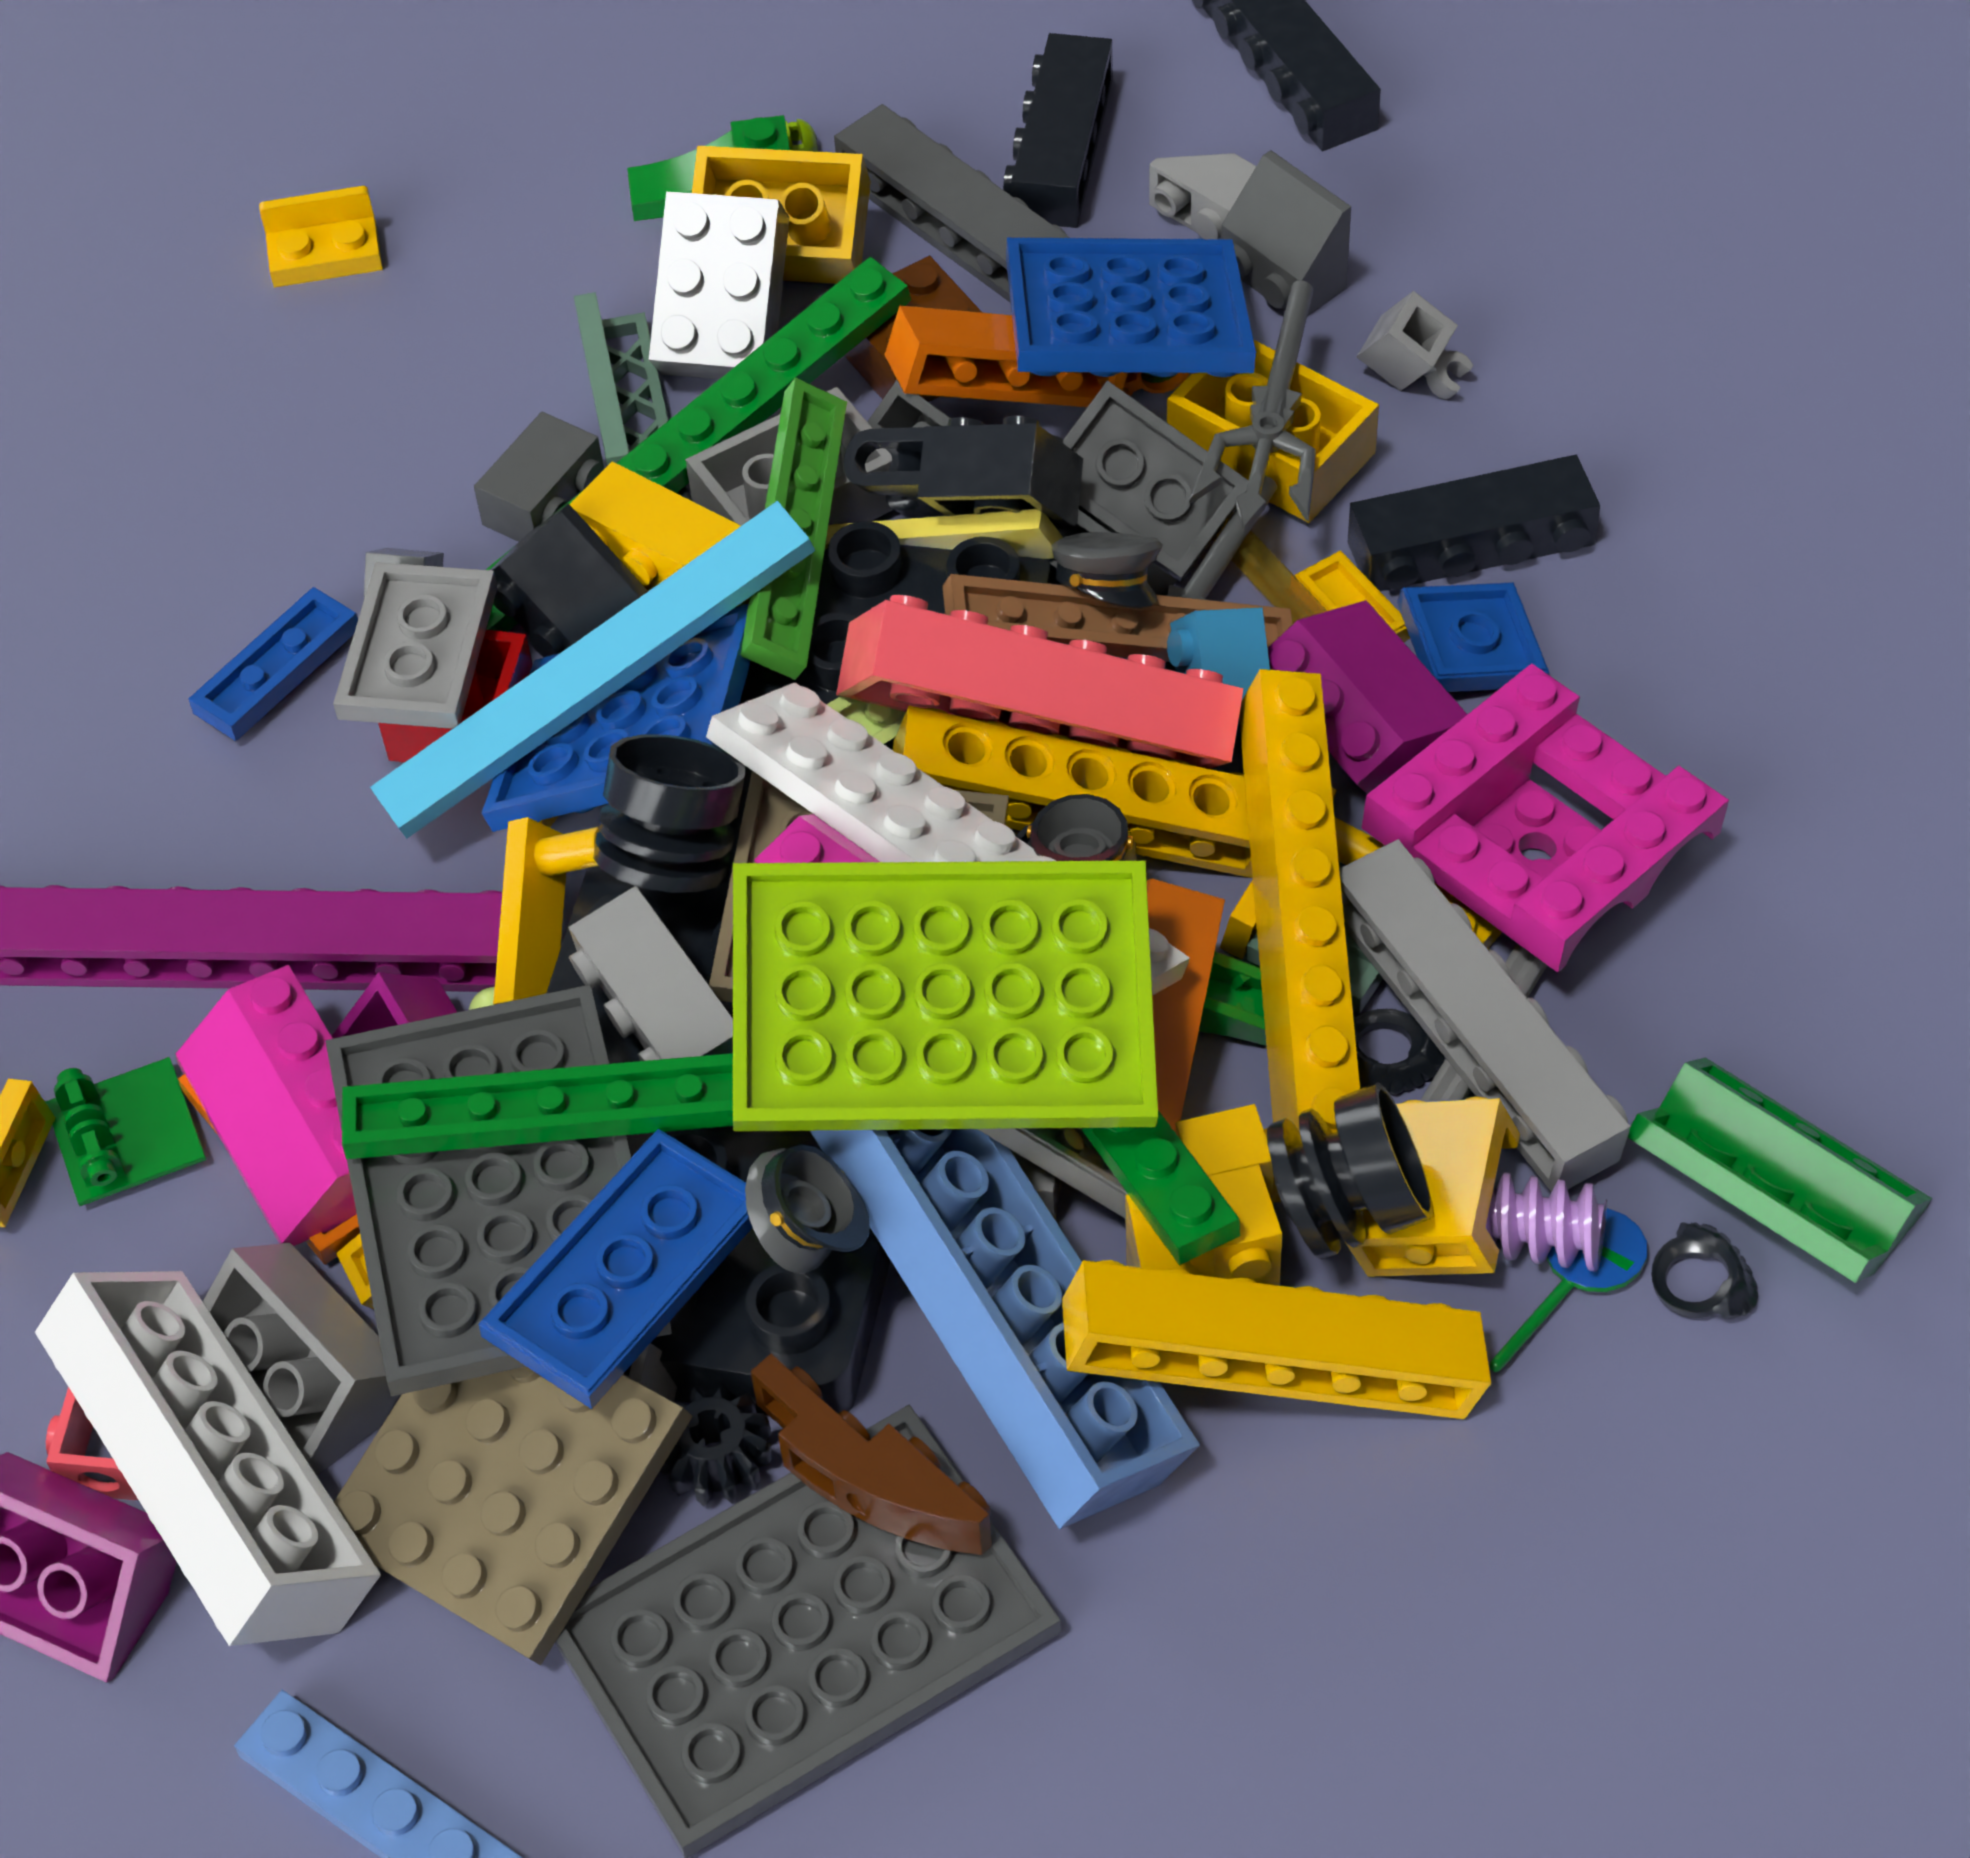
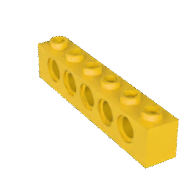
(1169, 805)

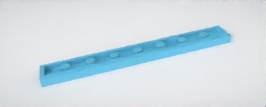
(592, 669)

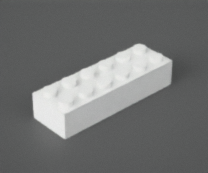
(206, 1456)

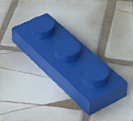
(274, 663)

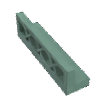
(604, 378)

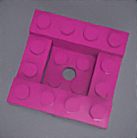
(1474, 809)

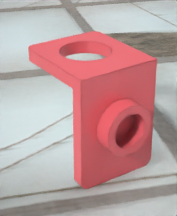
(66, 1449)

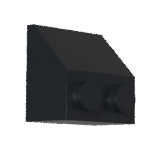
(562, 582)

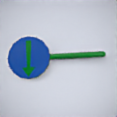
(1621, 1262)

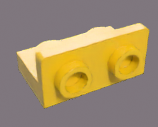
(321, 236)

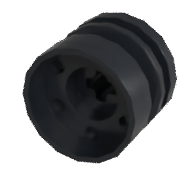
(668, 813)
(1338, 1175)

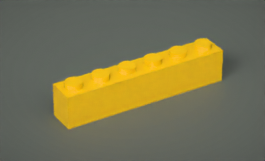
(1274, 1340)

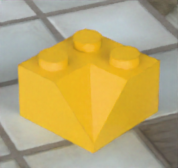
(1250, 1256)

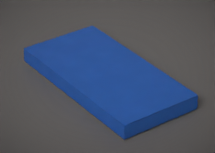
(621, 1269)

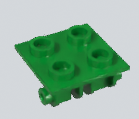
(122, 1129)

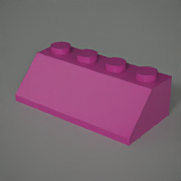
(273, 1102)

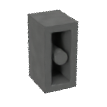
(537, 476)

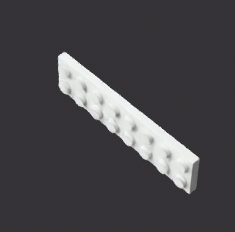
(876, 793)

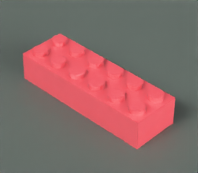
(1017, 677)

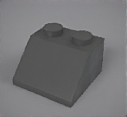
(1289, 232)

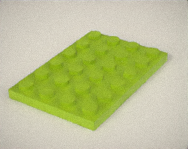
(942, 996)

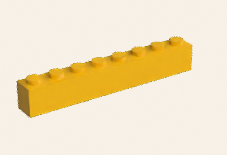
(1297, 896)

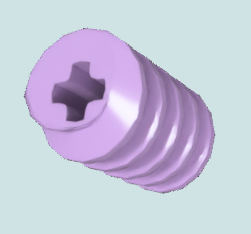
(1547, 1222)

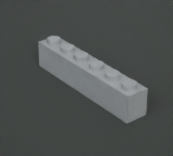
(1480, 1016)

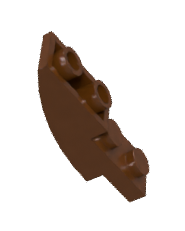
(877, 1479)

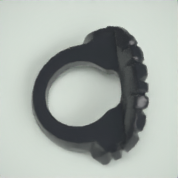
(1423, 1057)
(1736, 1294)

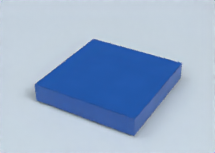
(1470, 634)

